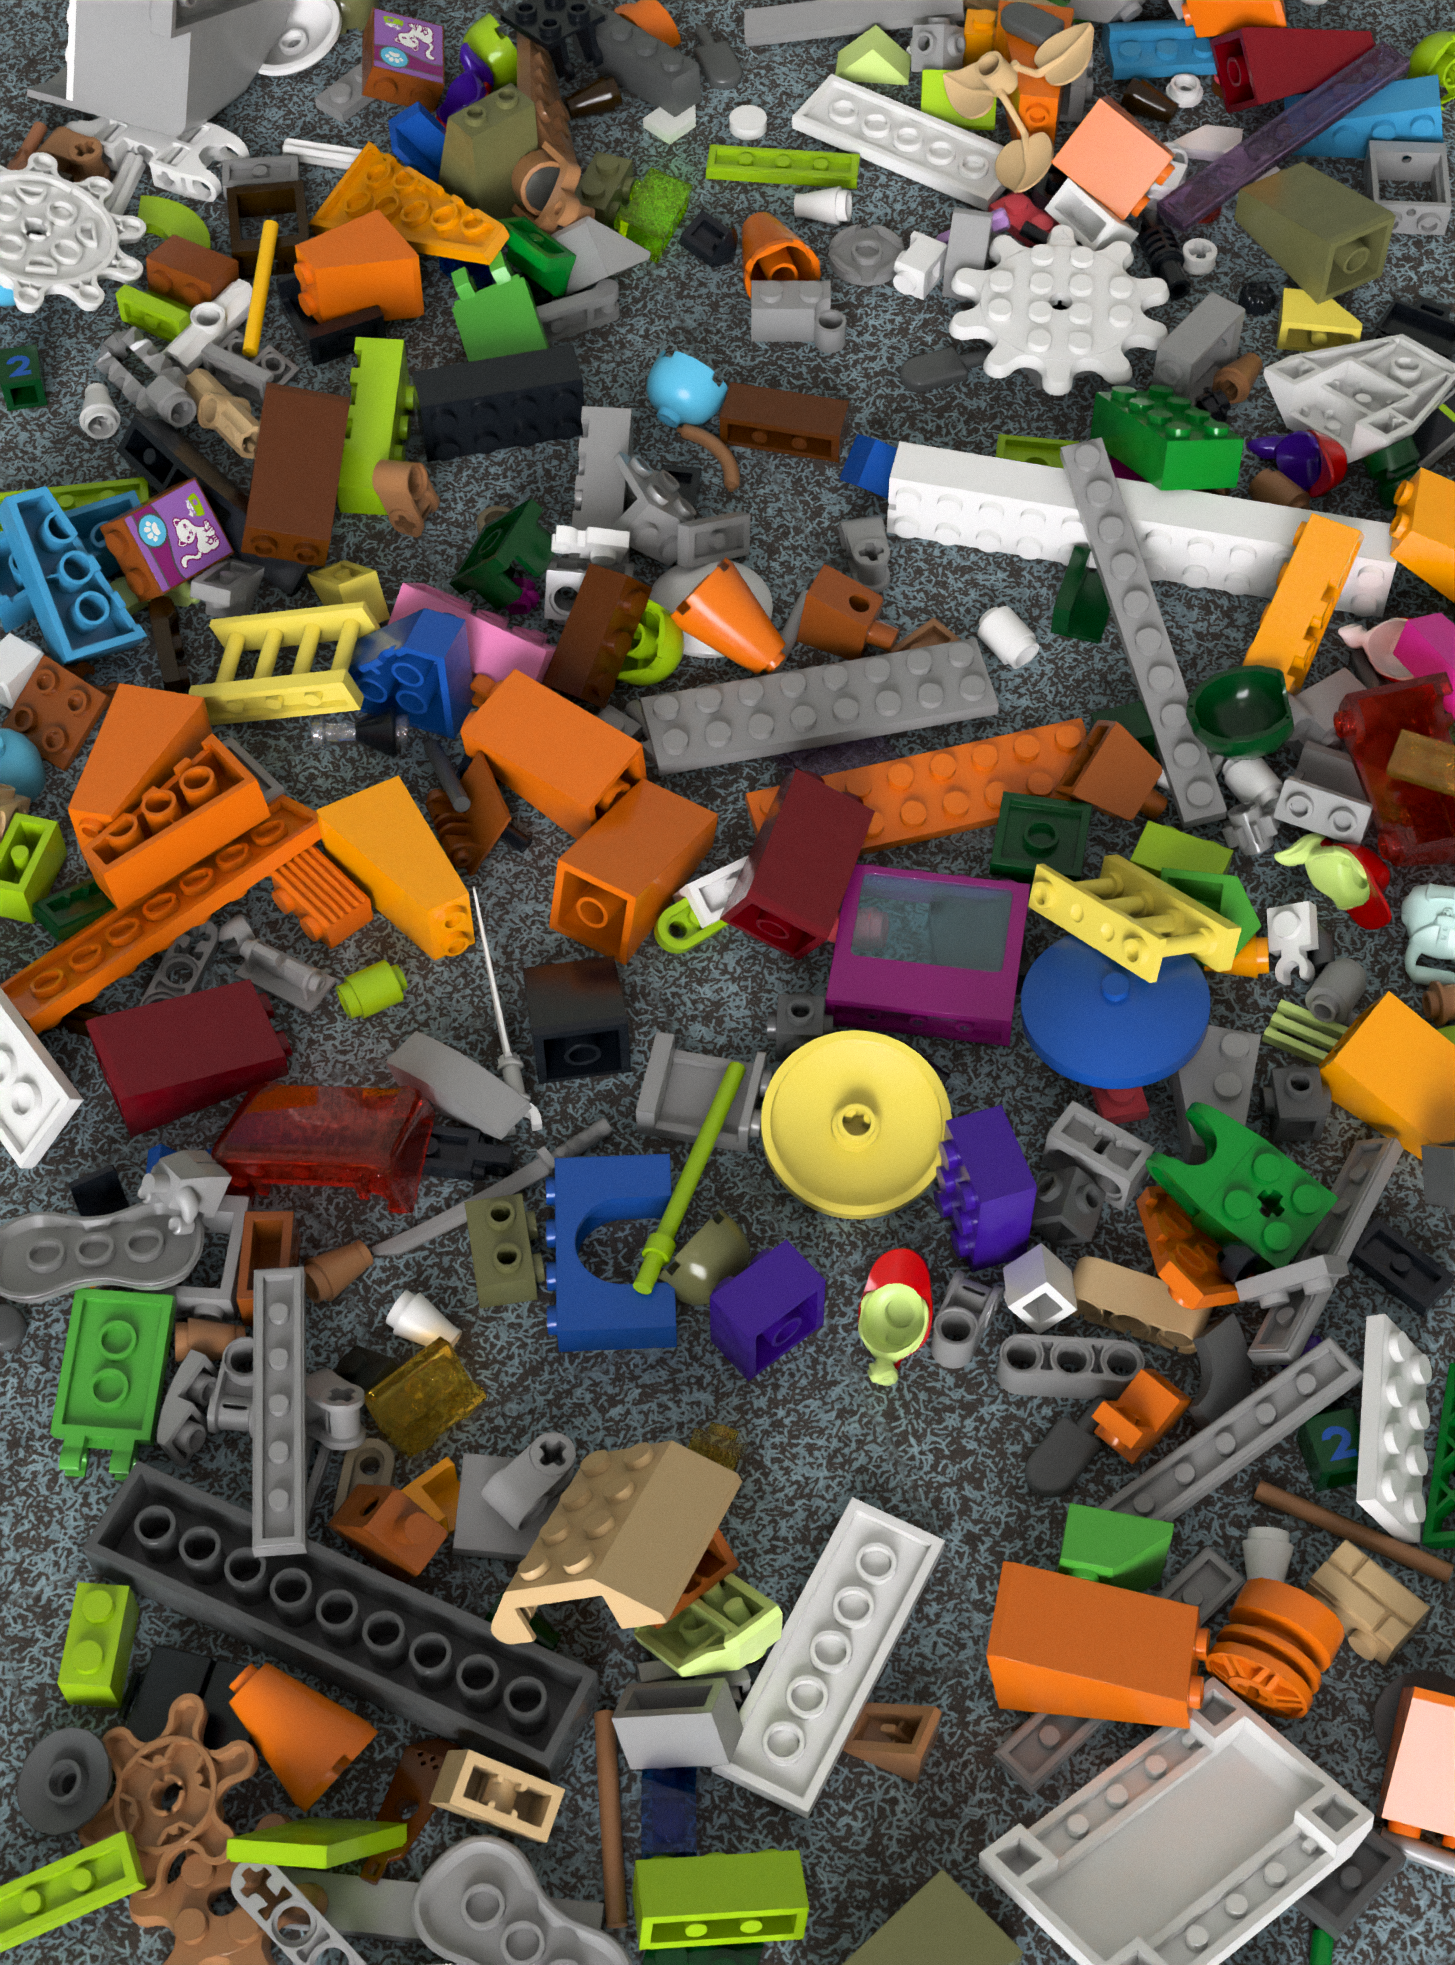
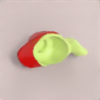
(1346, 874)
(895, 1312)

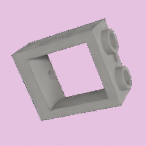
(1426, 164)
(1196, 348)
(221, 1302)

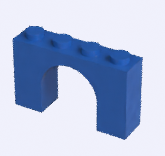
(587, 1309)

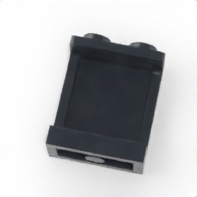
(332, 338)

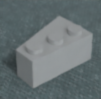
(1217, 1076)

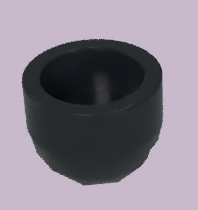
(1237, 1260)

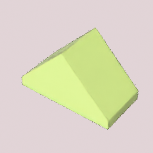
(874, 60)

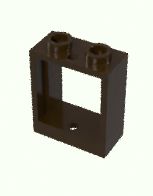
(264, 201)

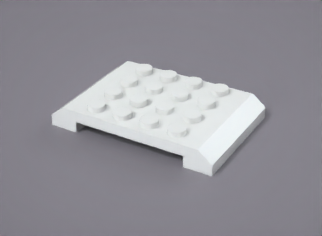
(1182, 1843)

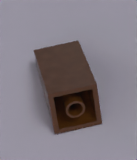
(295, 474)

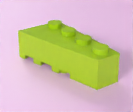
(375, 421)

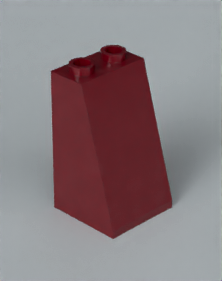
(1275, 63)
(799, 865)
(187, 1053)

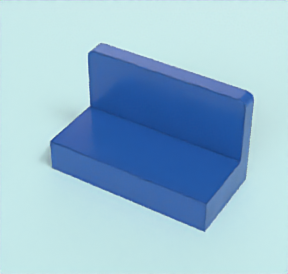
(418, 140)

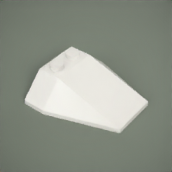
(1361, 391)

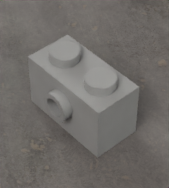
(678, 1724)

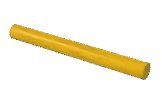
(260, 289)

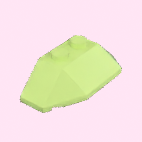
(717, 1631)

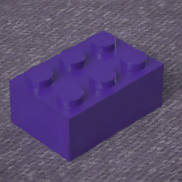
(985, 1189)

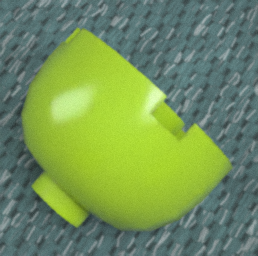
(494, 50)
(1435, 57)
(654, 648)

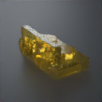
(423, 1398)

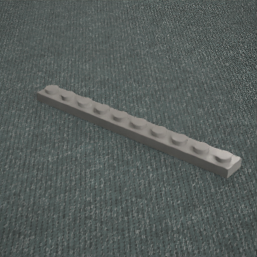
(1142, 632)

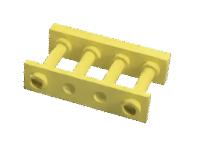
(291, 694)
(1134, 917)

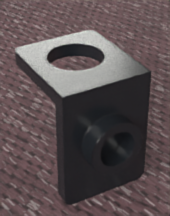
(99, 1193)

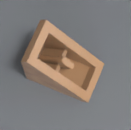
(895, 1737)

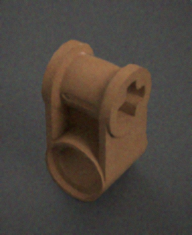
(76, 154)
(405, 494)

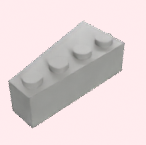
(600, 487)

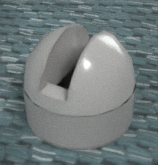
(237, 932)

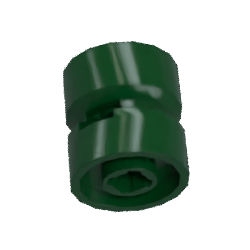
(1391, 468)

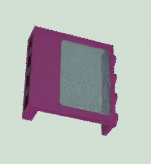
(928, 954)

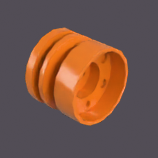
(1275, 1647)

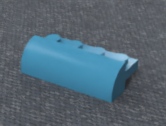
(1155, 49)

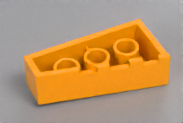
(1305, 599)

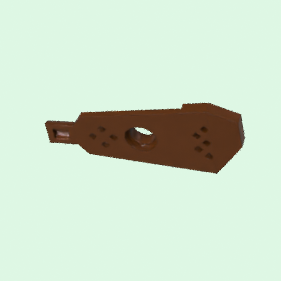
(410, 1786)

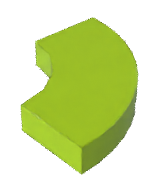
(169, 217)

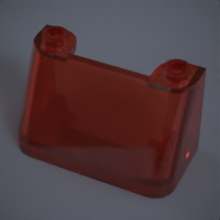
(1411, 820)
(328, 1139)

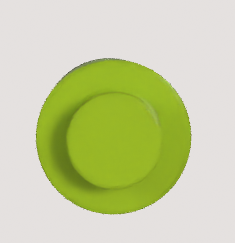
(371, 989)

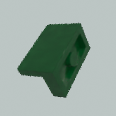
(1081, 603)

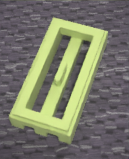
(1304, 1017)

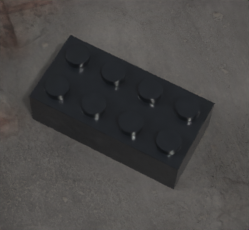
(499, 403)

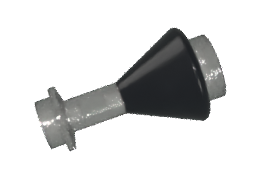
(382, 731)

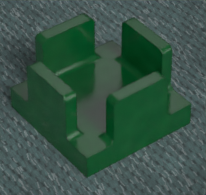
(489, 560)
(1039, 832)

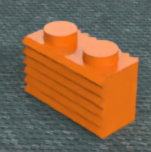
(320, 897)

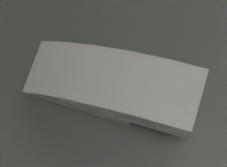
(457, 1085)

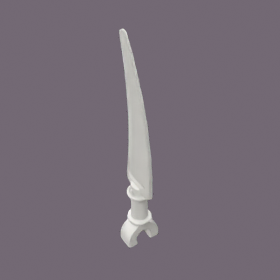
(509, 1061)

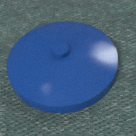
(1108, 1023)

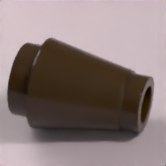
(595, 98)
(1148, 101)

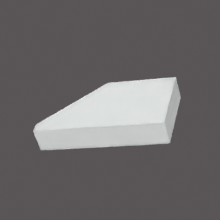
(669, 127)
(1209, 141)

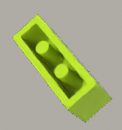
(719, 1899)

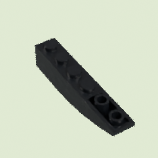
(169, 458)

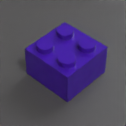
(766, 1309)

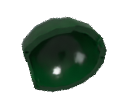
(1241, 712)

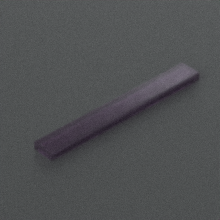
(1282, 136)

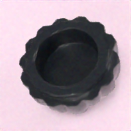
(1257, 298)

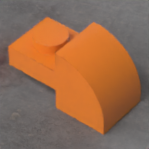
(651, 18)

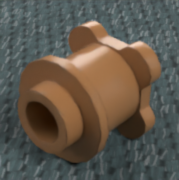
(1439, 1002)

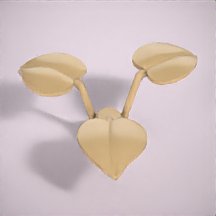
(973, 91)

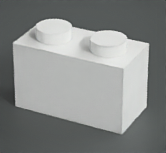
(1089, 219)

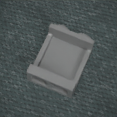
(1325, 796)
(681, 1090)

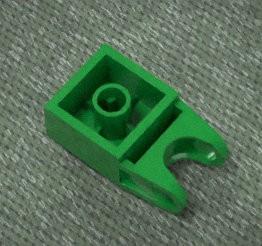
(1235, 1182)

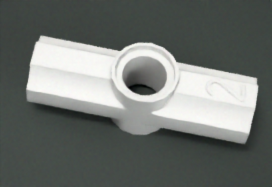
(210, 323)

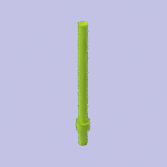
(661, 1245)

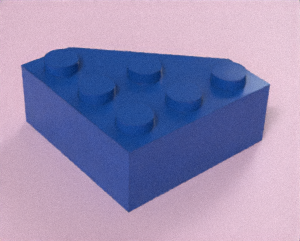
(419, 668)

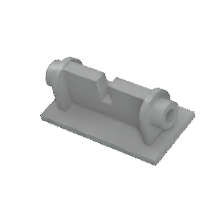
(283, 975)

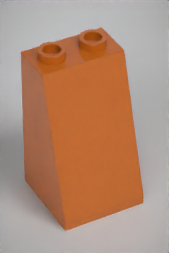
(1033, 98)
(135, 749)
(553, 752)
(628, 868)
(1094, 1650)

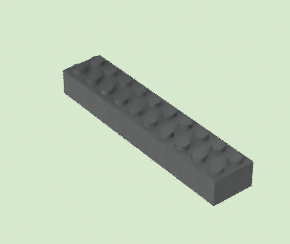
(345, 1624)

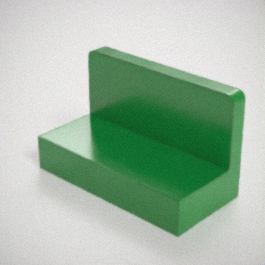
(538, 254)

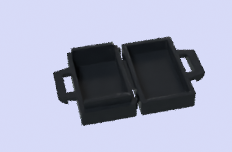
(1423, 322)
(178, 1673)

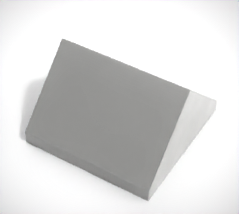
(599, 253)

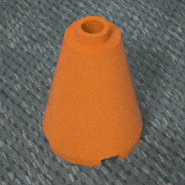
(775, 252)
(731, 620)
(298, 1730)

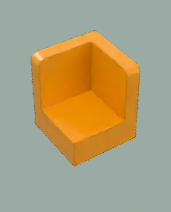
(437, 1493)

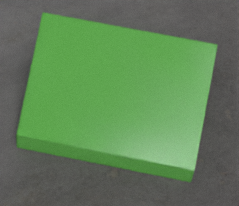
(1219, 893)

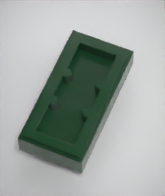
(72, 909)

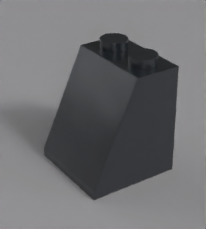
(577, 1019)

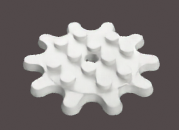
(76, 240)
(1026, 331)

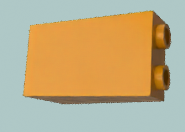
(1426, 529)
(399, 865)
(1395, 1075)

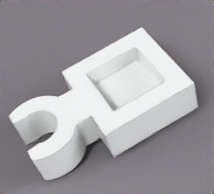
(598, 544)
(1291, 934)

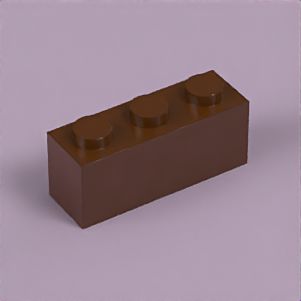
(784, 422)
(597, 635)

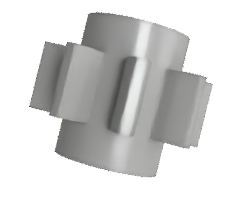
(1250, 827)

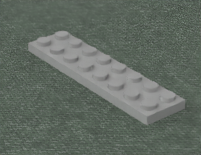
(818, 706)

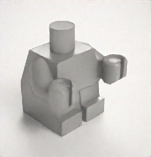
(186, 1183)

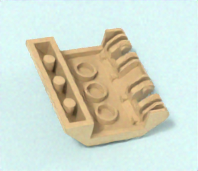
(624, 1533)

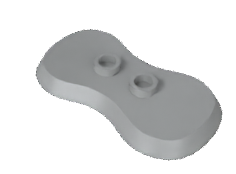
(62, 1252)
(490, 1909)

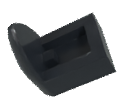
(710, 240)

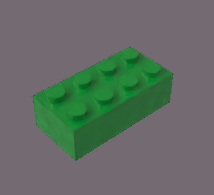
(1167, 439)

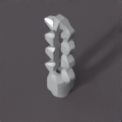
(164, 395)

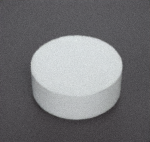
(748, 122)

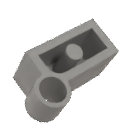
(796, 314)
(1315, 710)

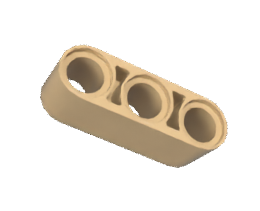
(1135, 1302)

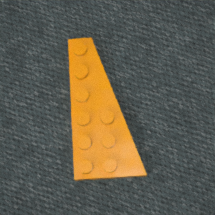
(414, 206)

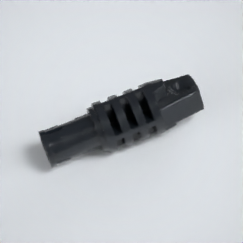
(1163, 254)

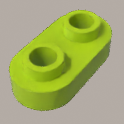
(683, 916)

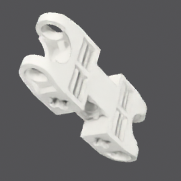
(174, 161)

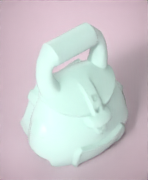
(1431, 931)

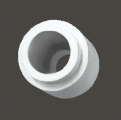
(1007, 636)
(1253, 781)

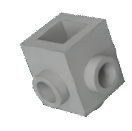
(937, 46)

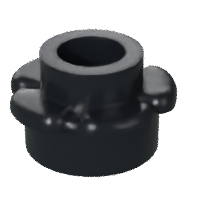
(1215, 403)

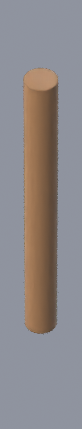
(1354, 1531)
(610, 1820)

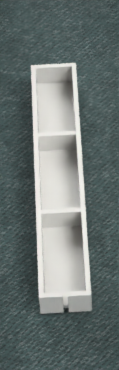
(1179, 532)

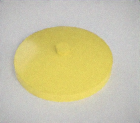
(855, 1124)

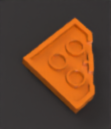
(1183, 1253)

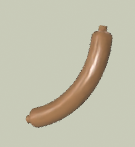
(718, 449)

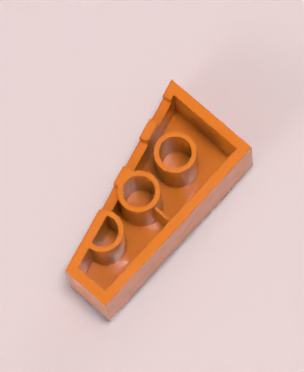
(177, 824)

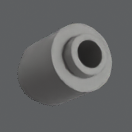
(1336, 990)

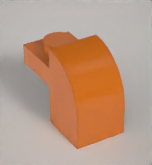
(1140, 1415)

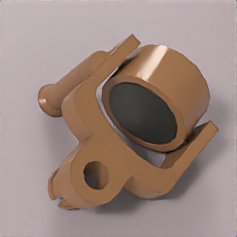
(547, 187)

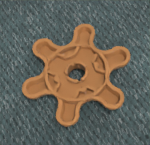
(142, 1778)
(225, 1939)

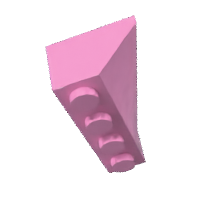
(492, 645)

